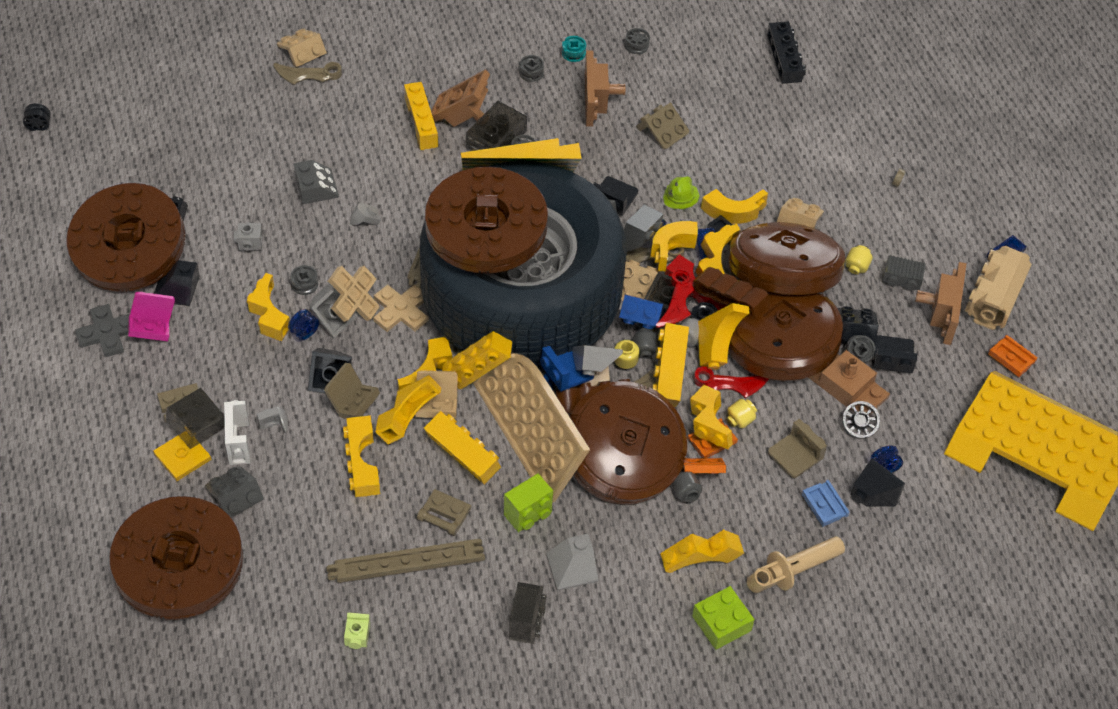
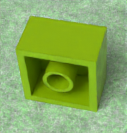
(528, 503)
(723, 617)

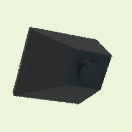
(179, 282)
(324, 366)
(877, 487)

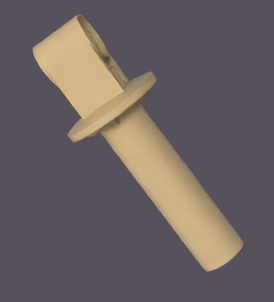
(781, 570)

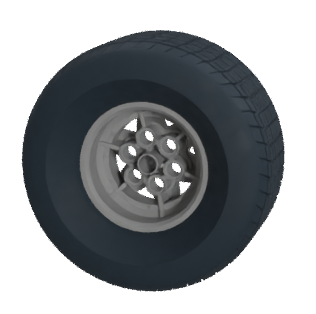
(556, 297)

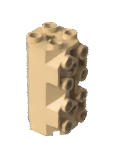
(998, 287)

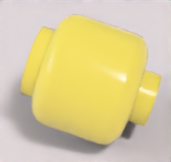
(858, 259)
(630, 354)
(741, 413)

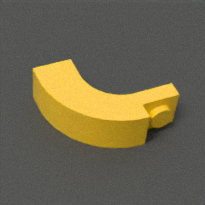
(734, 211)
(673, 236)

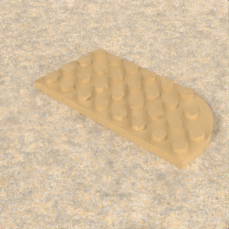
(533, 421)

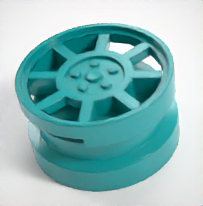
(574, 47)

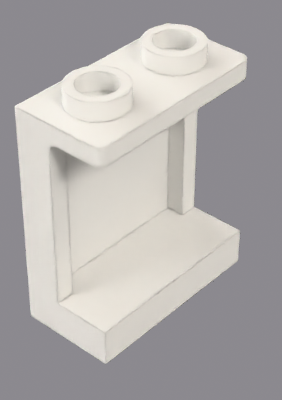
(236, 445)

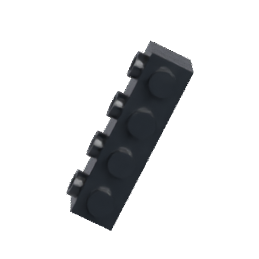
(786, 52)

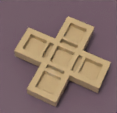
(353, 293)
(400, 308)

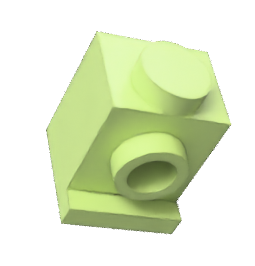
(361, 625)

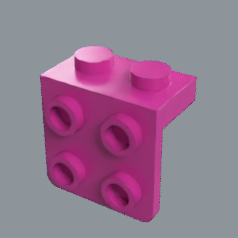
(150, 316)

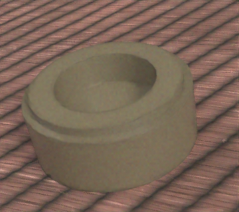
(898, 178)

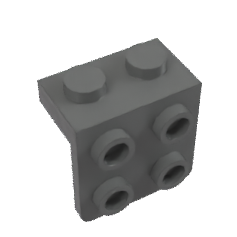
(235, 490)

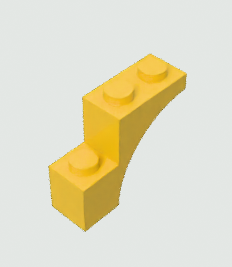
(713, 245)
(272, 321)
(438, 354)
(705, 405)
(394, 422)
(696, 549)

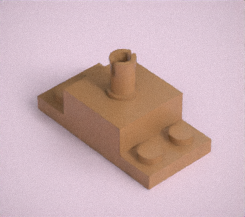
(598, 88)
(462, 100)
(946, 302)
(851, 381)

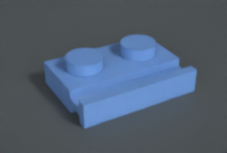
(825, 503)

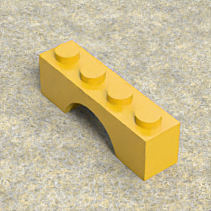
(423, 120)
(365, 476)

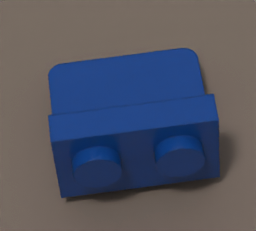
(640, 311)
(562, 369)

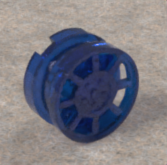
(303, 325)
(888, 458)

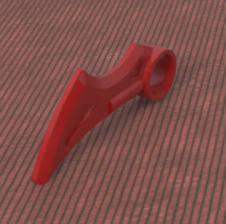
(677, 308)
(744, 385)

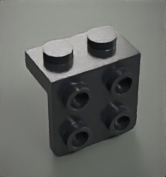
(618, 191)
(858, 322)
(894, 354)

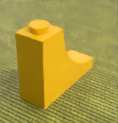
(716, 333)

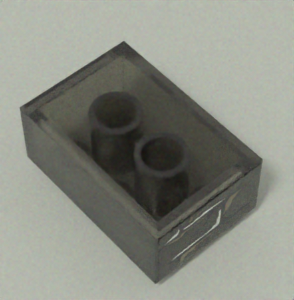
(496, 128)

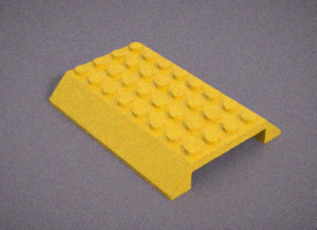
(1044, 440)

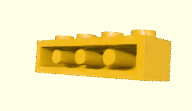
(479, 358)
(671, 361)
(462, 447)

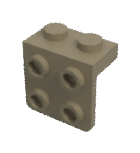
(665, 125)
(348, 393)
(798, 450)

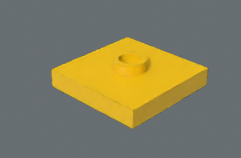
(179, 458)

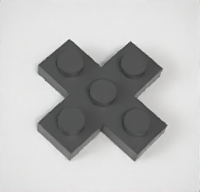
(105, 331)

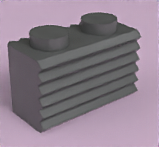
(904, 273)

